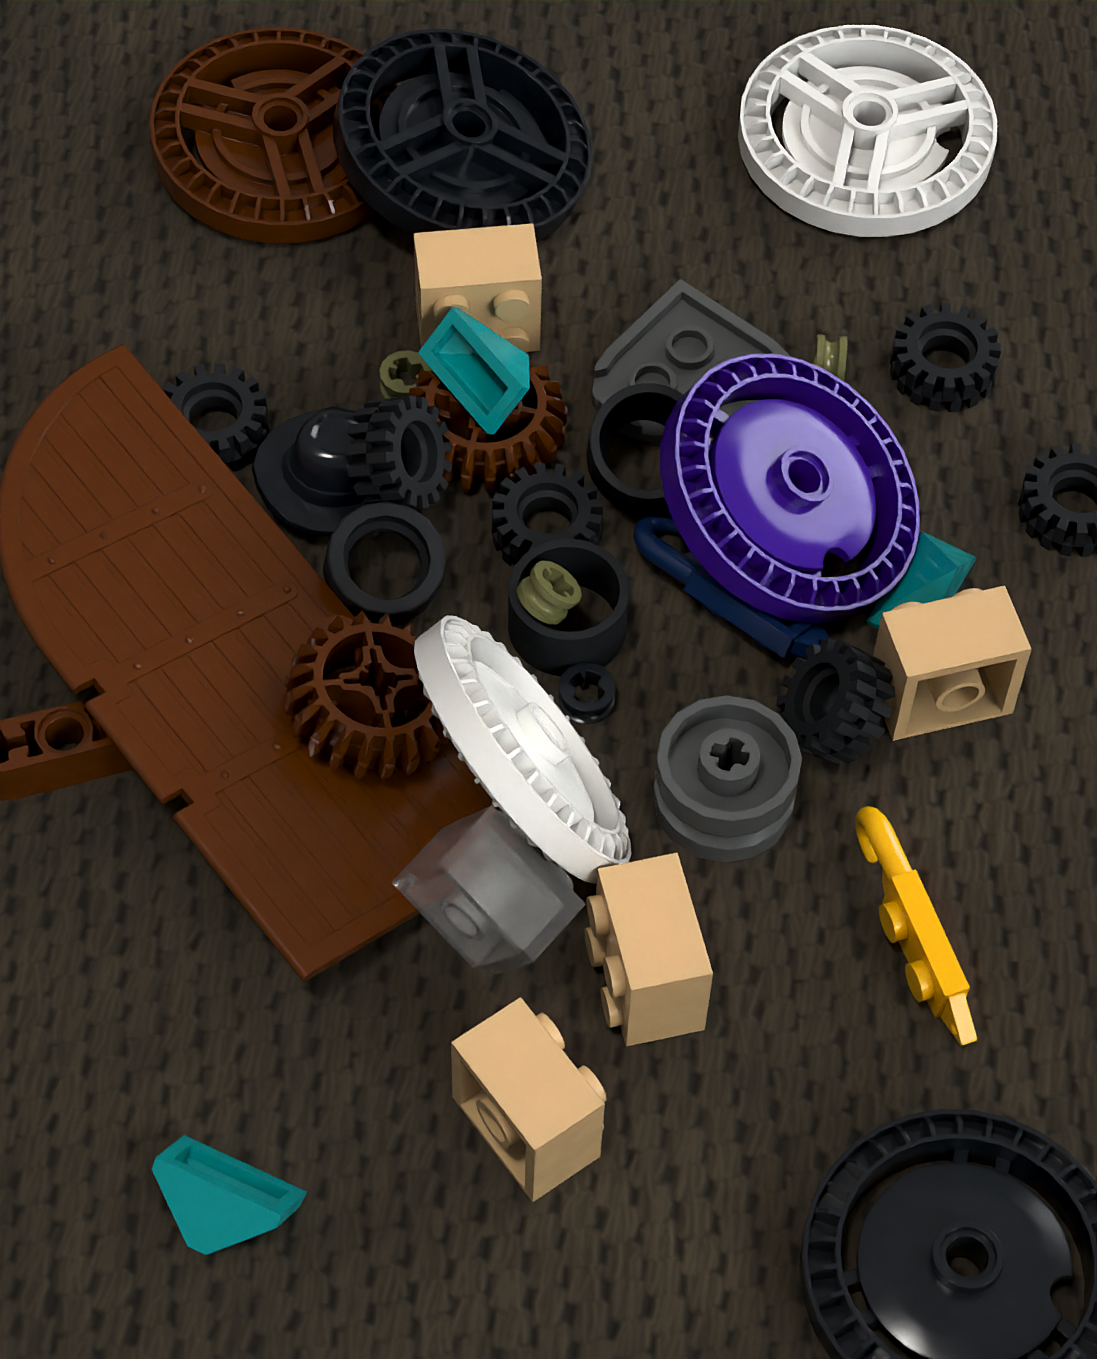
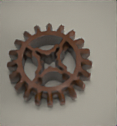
(524, 439)
(355, 712)

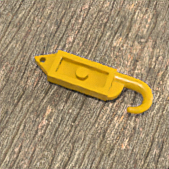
(911, 920)

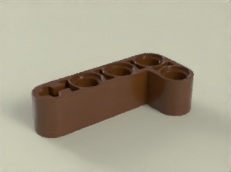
(52, 768)

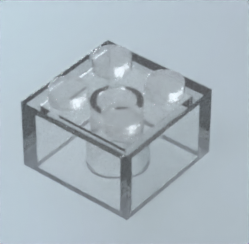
(489, 892)

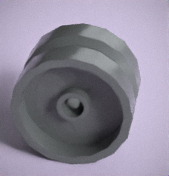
(726, 778)

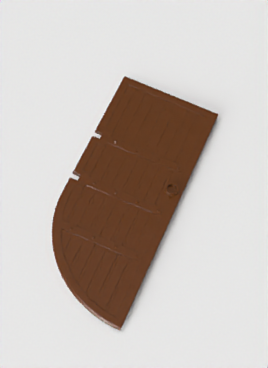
(184, 612)

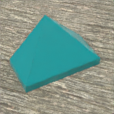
(478, 368)
(931, 576)
(220, 1197)

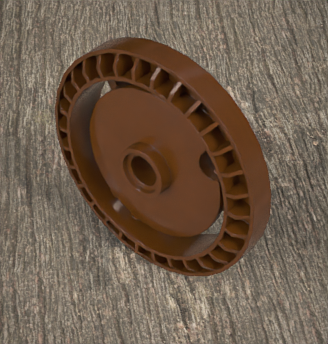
(262, 139)

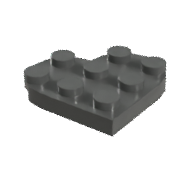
(675, 347)

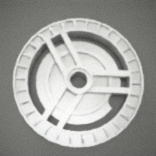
(866, 130)
(521, 748)

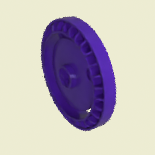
(786, 485)

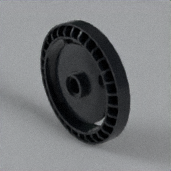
(454, 148)
(947, 1215)

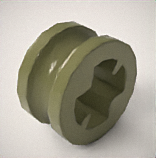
(831, 355)
(397, 363)
(549, 592)

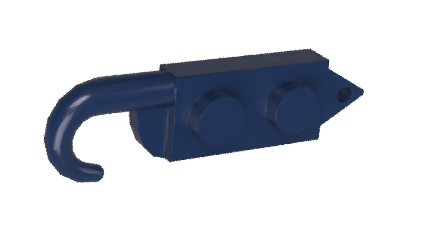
(767, 630)

